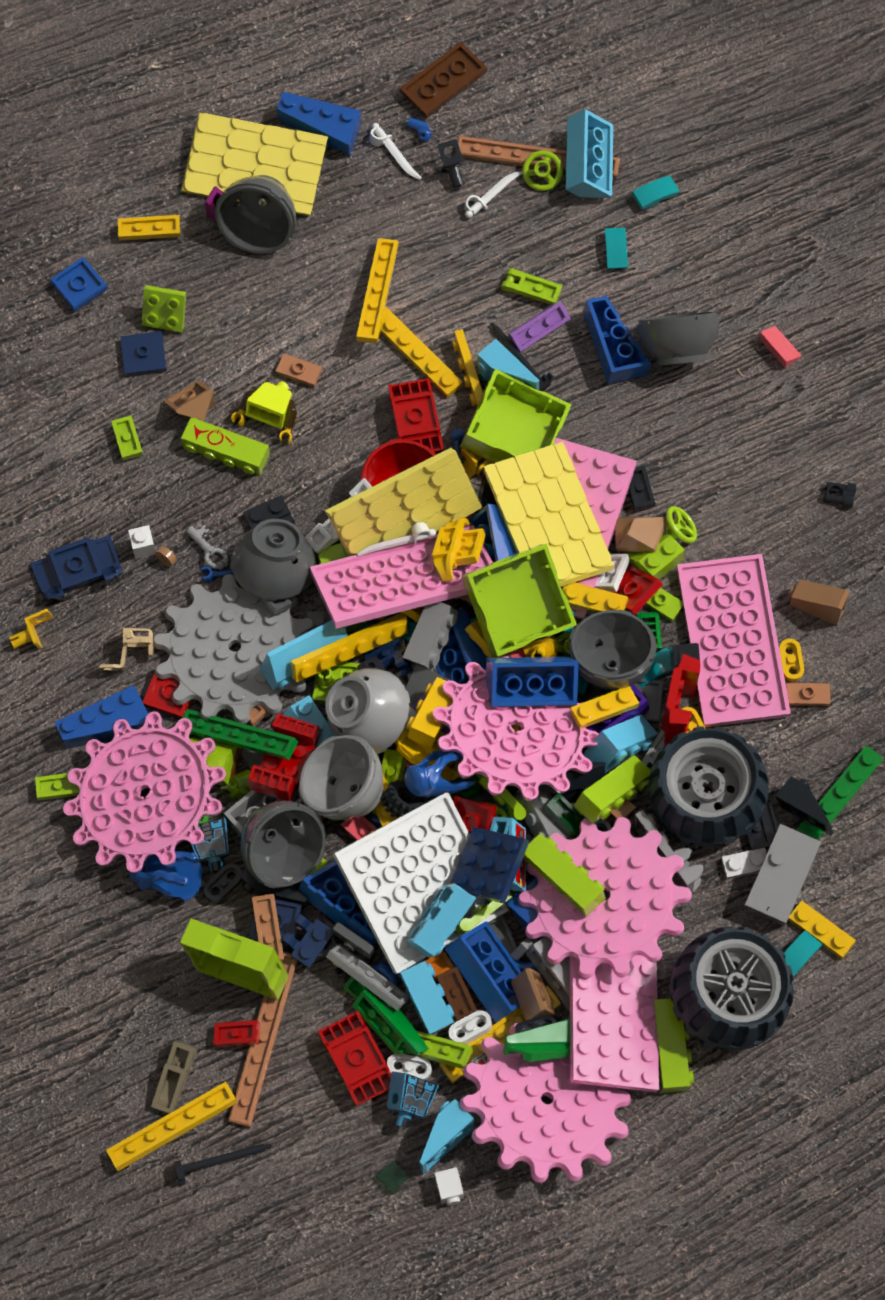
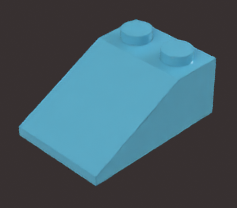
(498, 357)
(448, 1130)

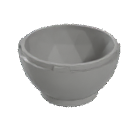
(377, 710)
(357, 775)

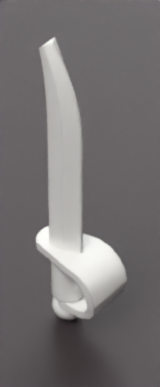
(386, 140)
(481, 202)
(419, 532)

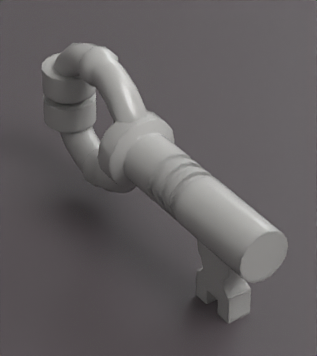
(208, 550)

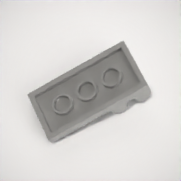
(687, 876)

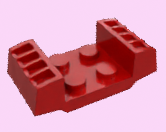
(416, 413)
(684, 682)
(279, 776)
(356, 1058)

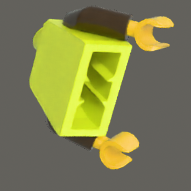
(269, 405)

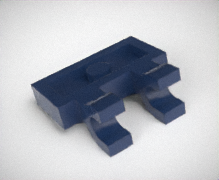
(391, 653)
(311, 944)

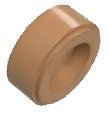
(166, 556)

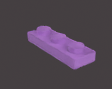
(539, 326)

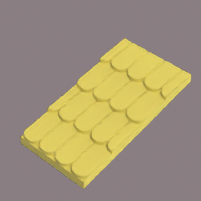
(237, 149)
(425, 493)
(547, 505)

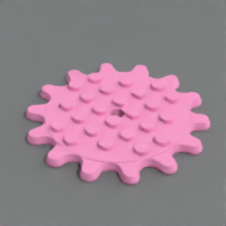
(490, 747)
(139, 760)
(629, 919)
(537, 1132)

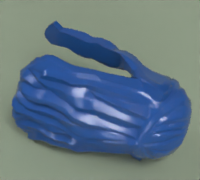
(427, 781)
(174, 880)

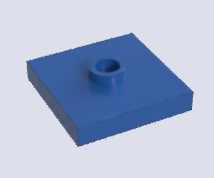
(78, 284)

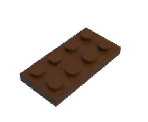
(443, 80)

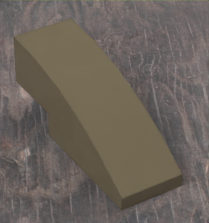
(174, 1076)

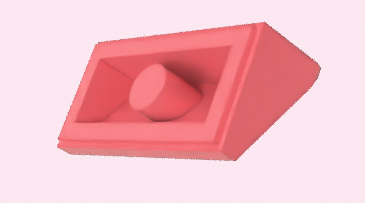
(779, 346)

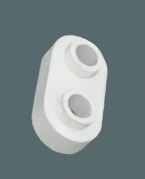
(469, 1027)
(410, 1065)

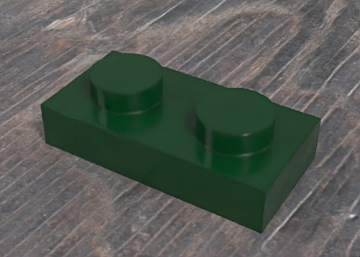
(564, 815)

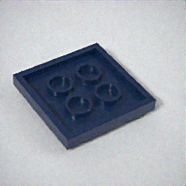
(489, 864)

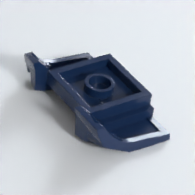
(75, 566)

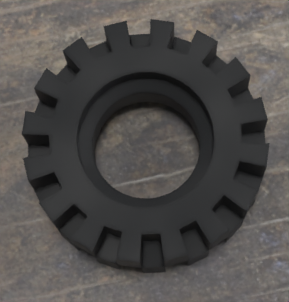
(399, 799)

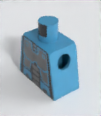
(214, 843)
(409, 1097)

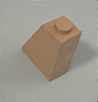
(819, 600)

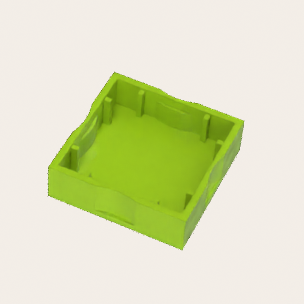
(513, 419)
(518, 600)
(234, 959)

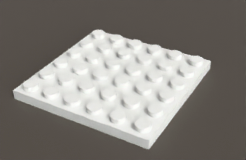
(400, 871)

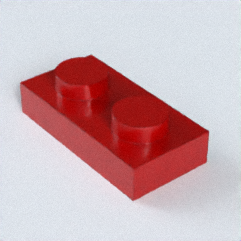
(236, 1033)

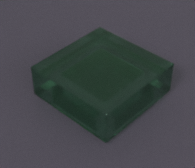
(392, 1177)

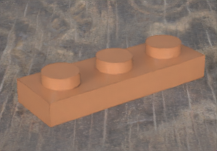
(267, 922)

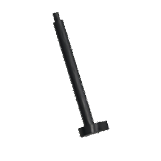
(545, 380)
(181, 1169)

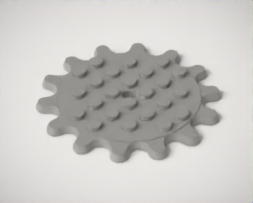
(202, 654)

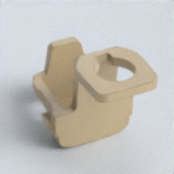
(130, 640)

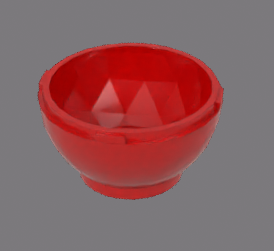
(393, 459)

